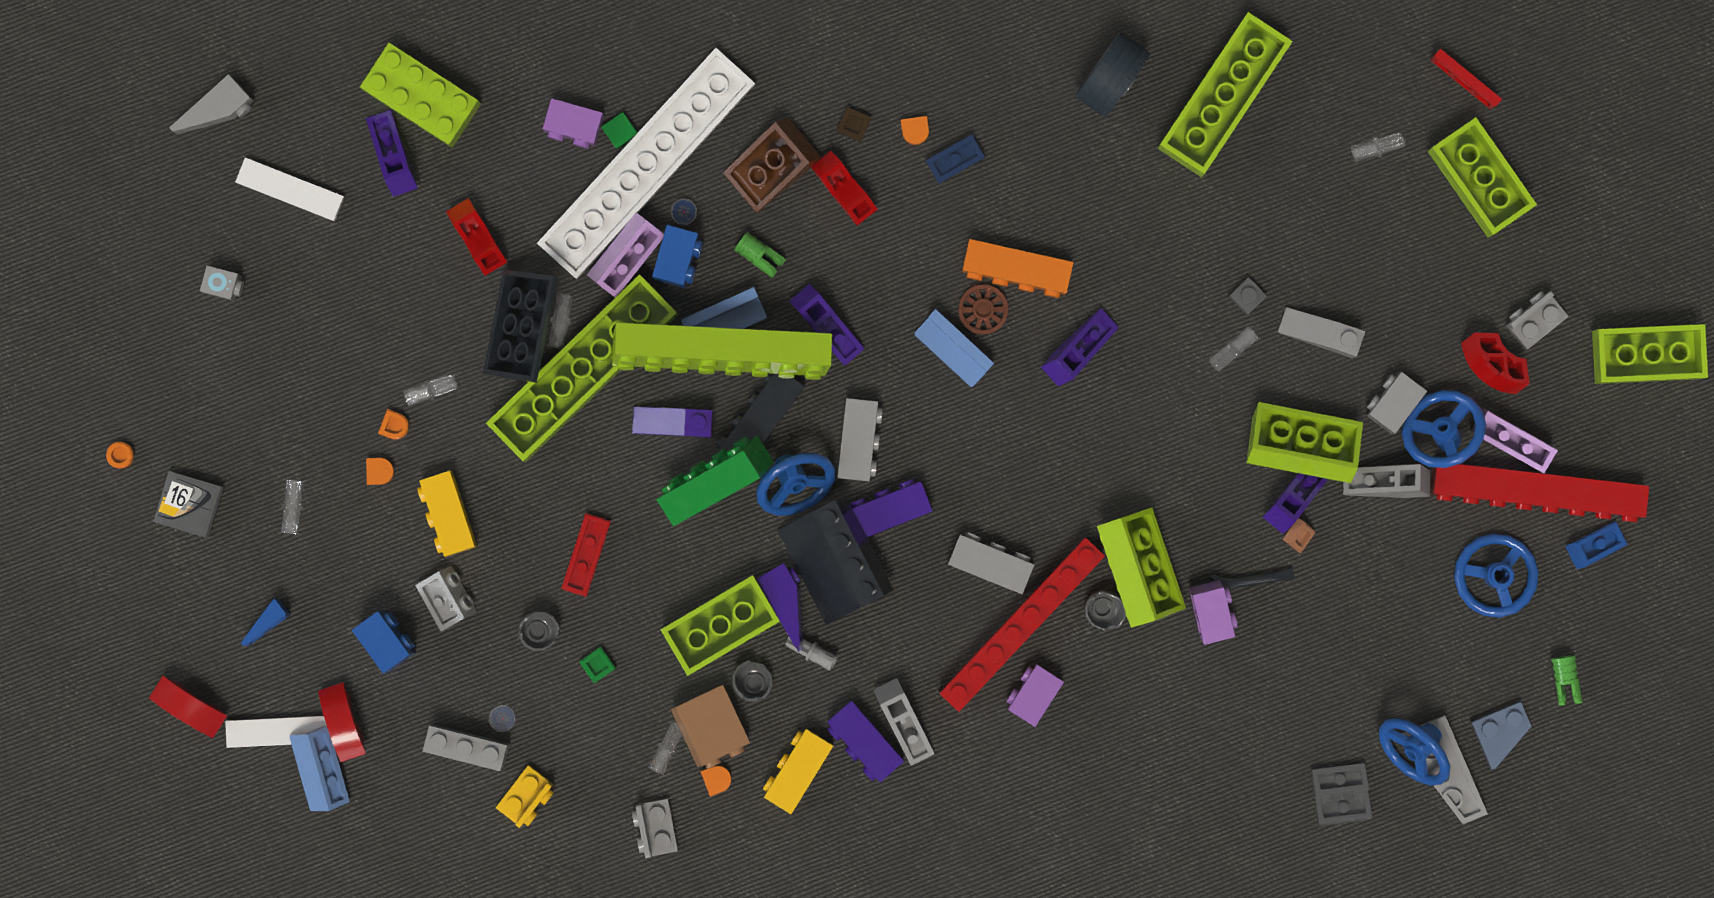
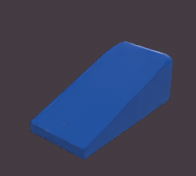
(1596, 545)
(271, 617)

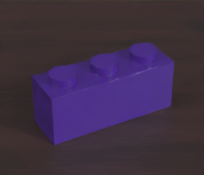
(892, 508)
(864, 742)

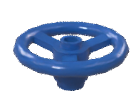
(1444, 429)
(793, 481)
(1506, 571)
(1417, 747)

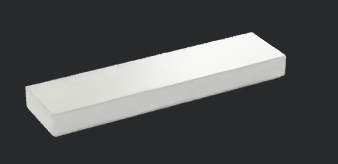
(289, 189)
(269, 731)

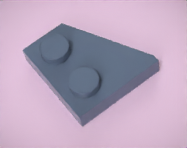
(1501, 732)

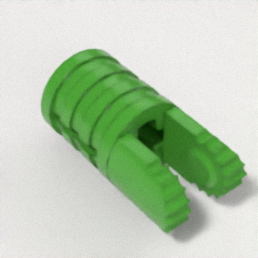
(754, 250)
(1566, 674)

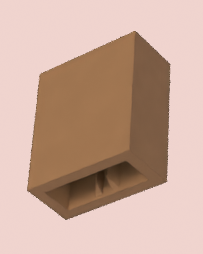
(710, 727)

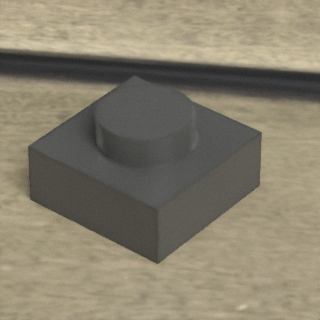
(1248, 296)

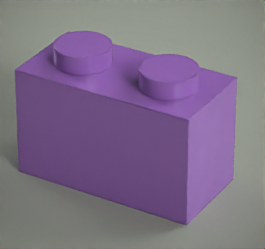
(573, 123)
(1212, 612)
(1034, 695)

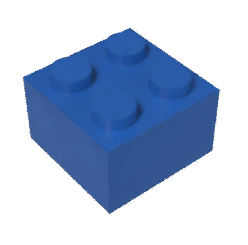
(677, 257)
(384, 641)

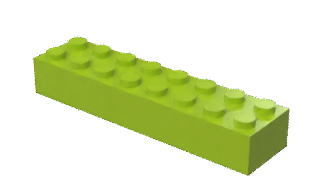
(721, 350)
(575, 372)

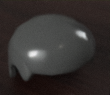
(1105, 610)
(538, 630)
(752, 681)

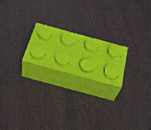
(420, 95)
(1482, 177)
(1650, 354)
(1304, 442)
(1141, 567)
(720, 625)

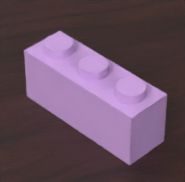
(625, 255)
(1517, 442)

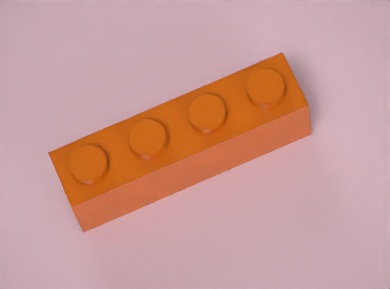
(1017, 267)

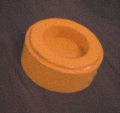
(120, 455)

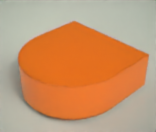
(915, 130)
(394, 425)
(379, 471)
(716, 779)

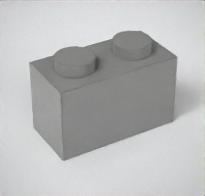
(1395, 403)

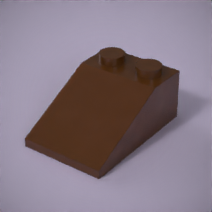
(772, 164)

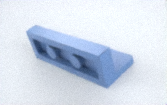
(732, 313)
(953, 348)
(319, 769)

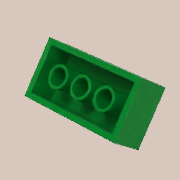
(715, 479)

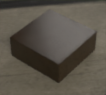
(854, 124)

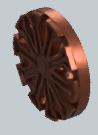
(983, 309)

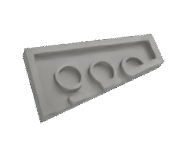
(1459, 789)

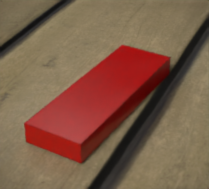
(1465, 79)
(586, 555)

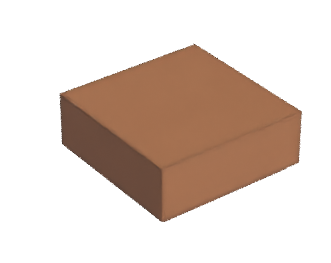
(1299, 535)

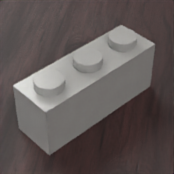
(859, 440)
(991, 562)
(466, 747)

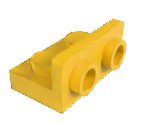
(525, 796)

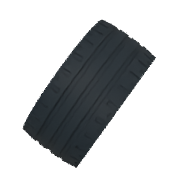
(1113, 74)

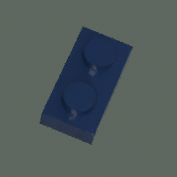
(955, 159)

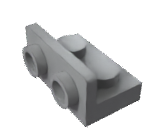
(1537, 320)
(446, 598)
(655, 828)

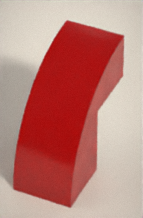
(844, 188)
(476, 237)
(187, 707)
(341, 722)

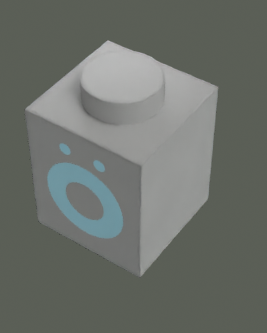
(222, 283)

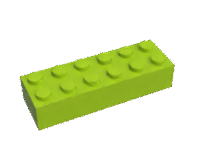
(1224, 94)

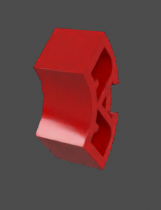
(1495, 363)

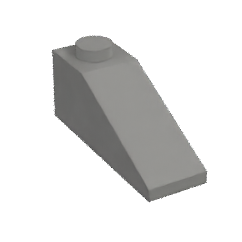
(219, 105)
(1321, 332)
(1390, 481)
(903, 721)

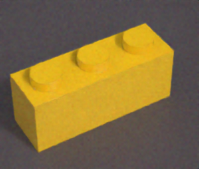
(446, 514)
(797, 770)

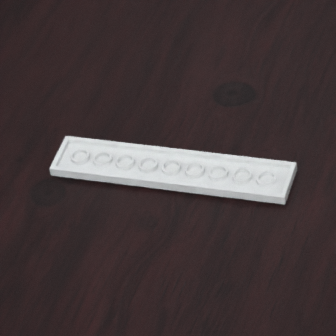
(646, 163)

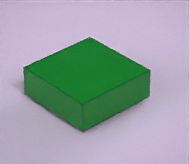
(619, 130)
(597, 665)

